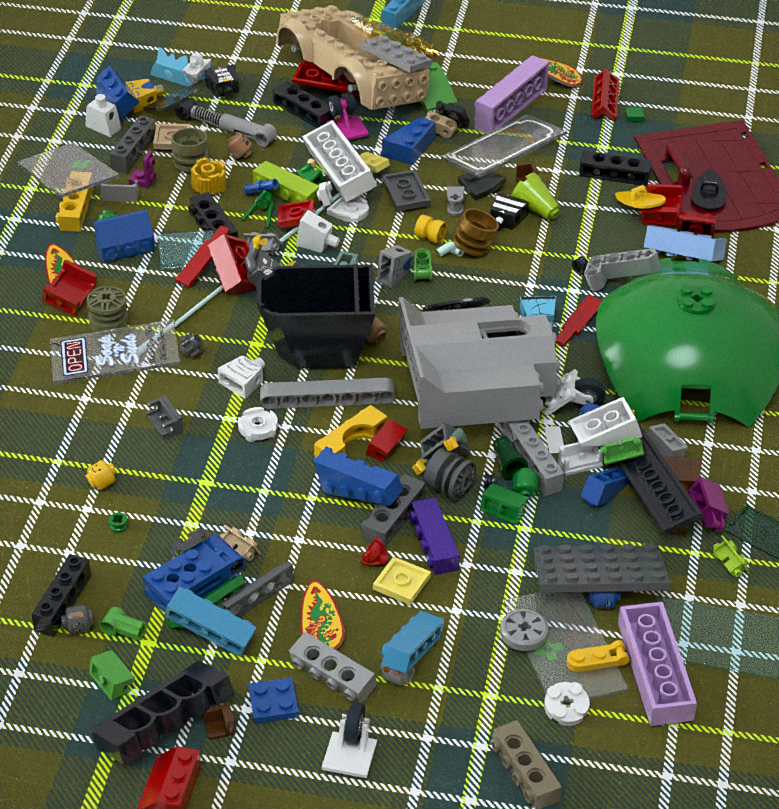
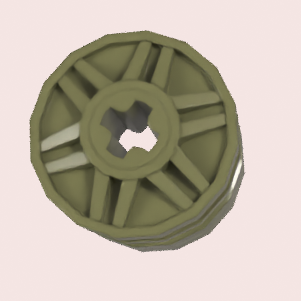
(188, 147)
(107, 308)

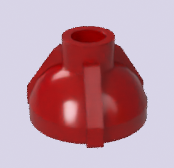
(375, 554)

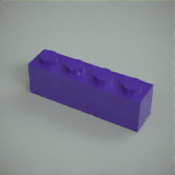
(434, 536)

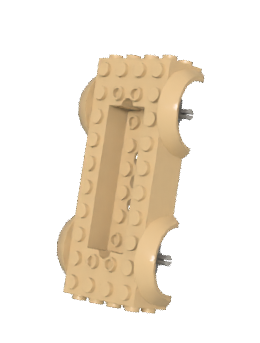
(333, 44)

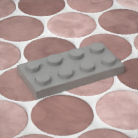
(396, 54)

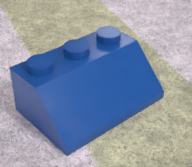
(116, 91)
(124, 236)

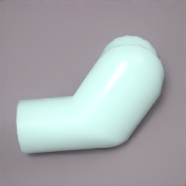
(451, 248)

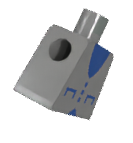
(393, 265)

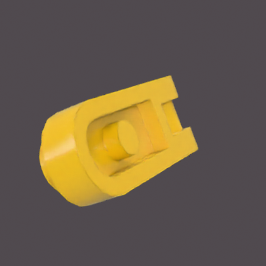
(597, 657)

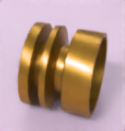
(475, 232)

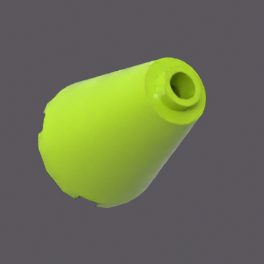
(538, 195)

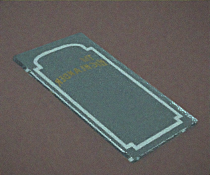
(725, 637)

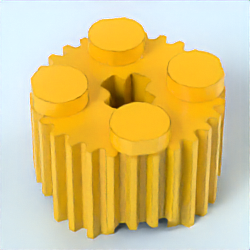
(208, 176)

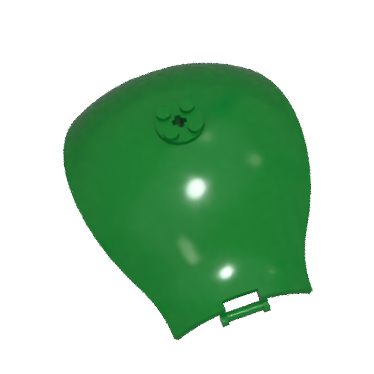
(690, 331)

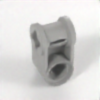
(455, 200)

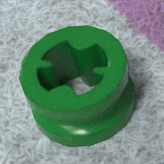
(113, 522)

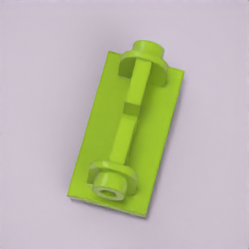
(736, 563)

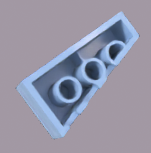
(685, 243)

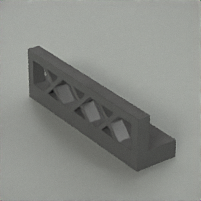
(259, 590)

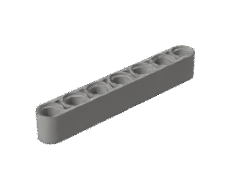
(327, 393)

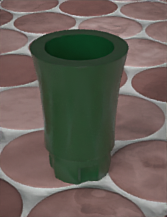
(508, 457)

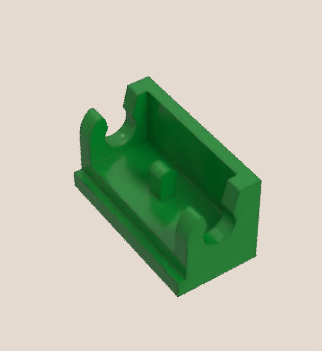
(503, 503)

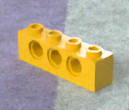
(74, 210)

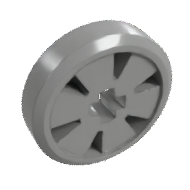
(520, 619)

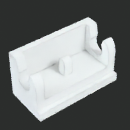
(578, 459)

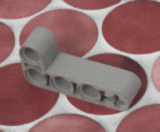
(620, 265)

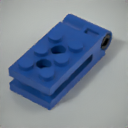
(196, 569)

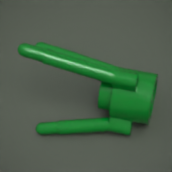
(263, 201)

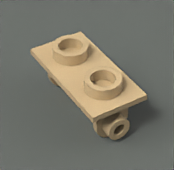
(245, 548)

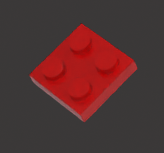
(292, 213)

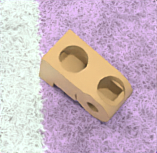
(444, 125)

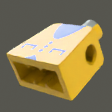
(145, 92)

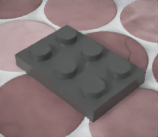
(406, 190)

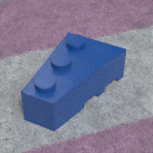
(409, 141)

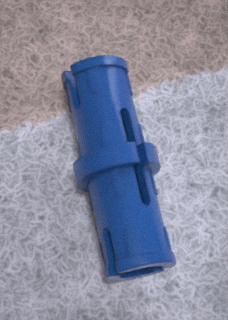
(260, 186)

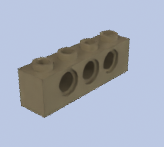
(526, 765)

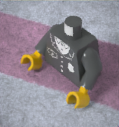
(258, 262)

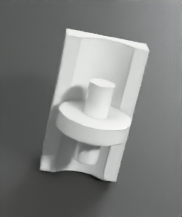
(196, 67)

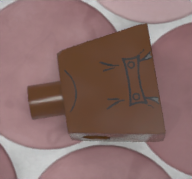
(685, 469)

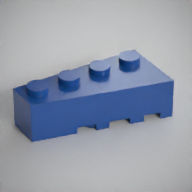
(355, 478)

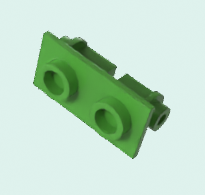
(629, 449)

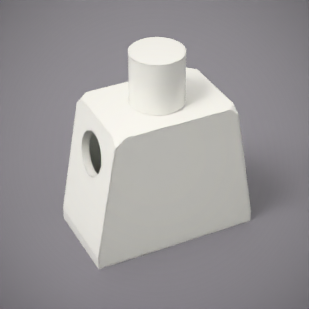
(102, 116)
(315, 233)

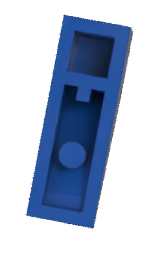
(603, 486)

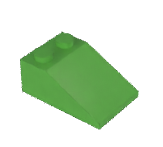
(438, 89)

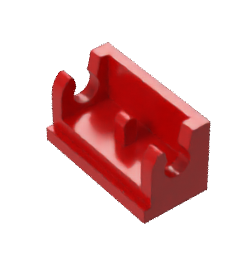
(385, 440)

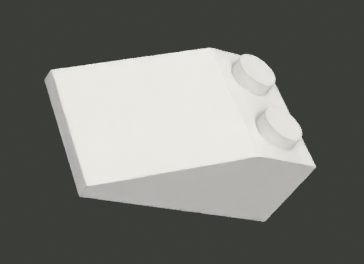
(606, 424)

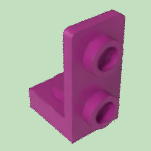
(146, 177)

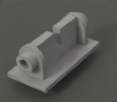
(272, 241)

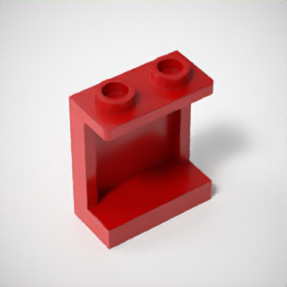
(667, 213)
(70, 288)

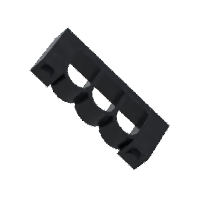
(118, 733)

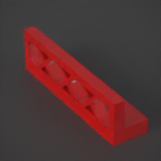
(605, 95)

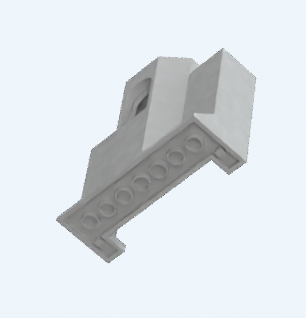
(478, 364)

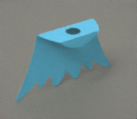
(171, 69)

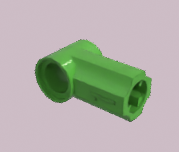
(118, 622)

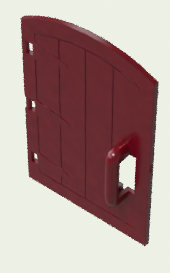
(749, 188)

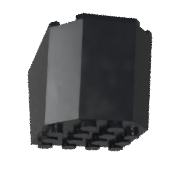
(318, 312)

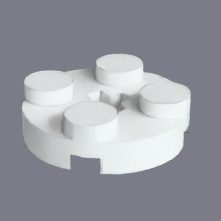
(267, 424)
(566, 691)

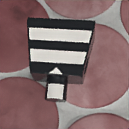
(509, 210)

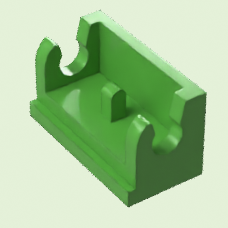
(111, 674)

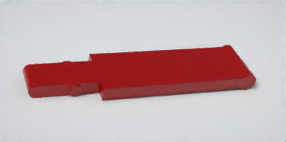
(199, 261)
(578, 320)

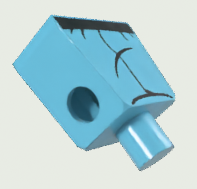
(538, 306)

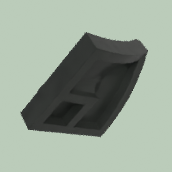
(481, 186)

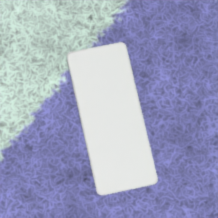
(554, 438)

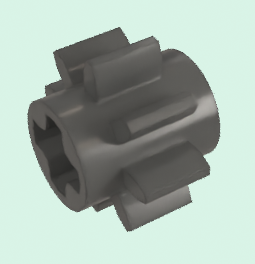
(191, 345)

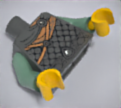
(443, 436)

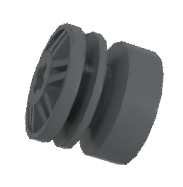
(450, 474)

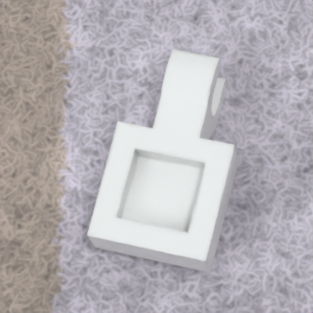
(324, 193)

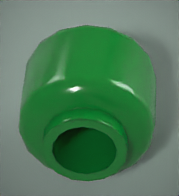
(526, 482)

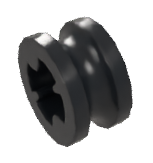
(579, 265)
(488, 480)

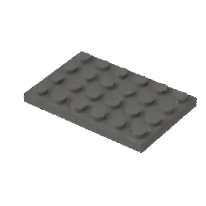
(600, 568)

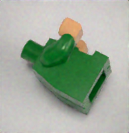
(310, 174)

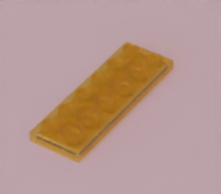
(406, 39)

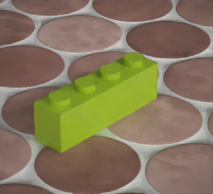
(291, 187)

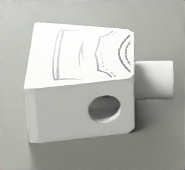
(241, 375)

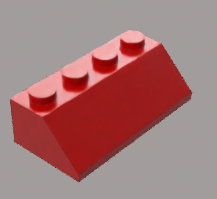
(313, 77)

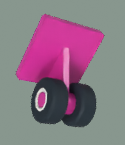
(349, 125)

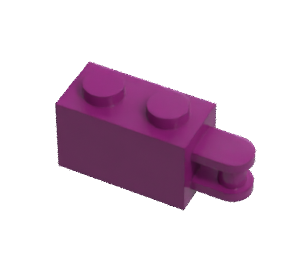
(710, 502)

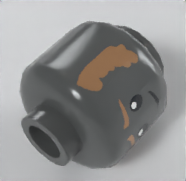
(77, 619)

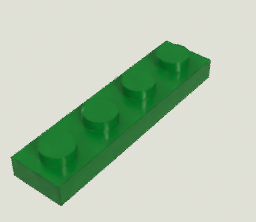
(216, 596)

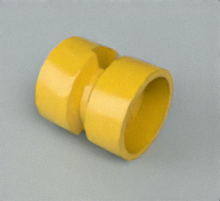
(429, 228)

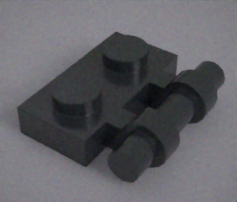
(454, 112)

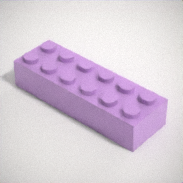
(511, 95)
(657, 664)

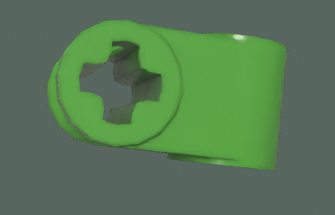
(422, 265)

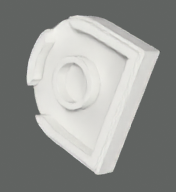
(349, 211)

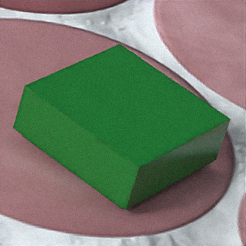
(634, 114)

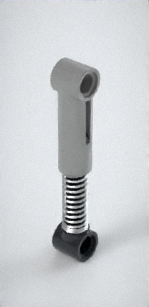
(261, 134)

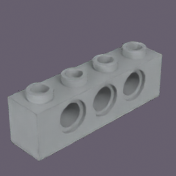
(309, 647)

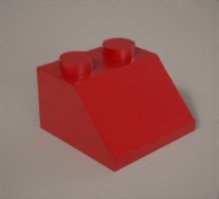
(697, 223)

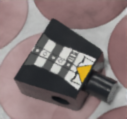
(222, 81)

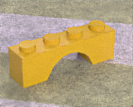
(362, 425)

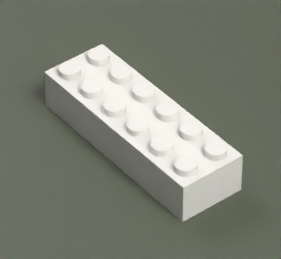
(339, 161)

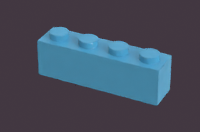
(399, 11)
(210, 621)
(412, 641)

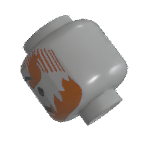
(397, 677)

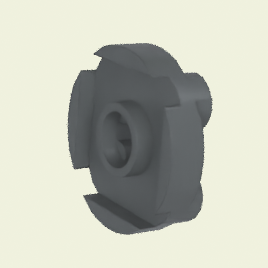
(194, 539)

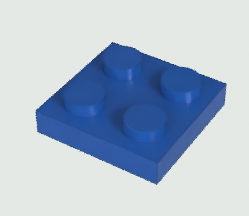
(273, 700)

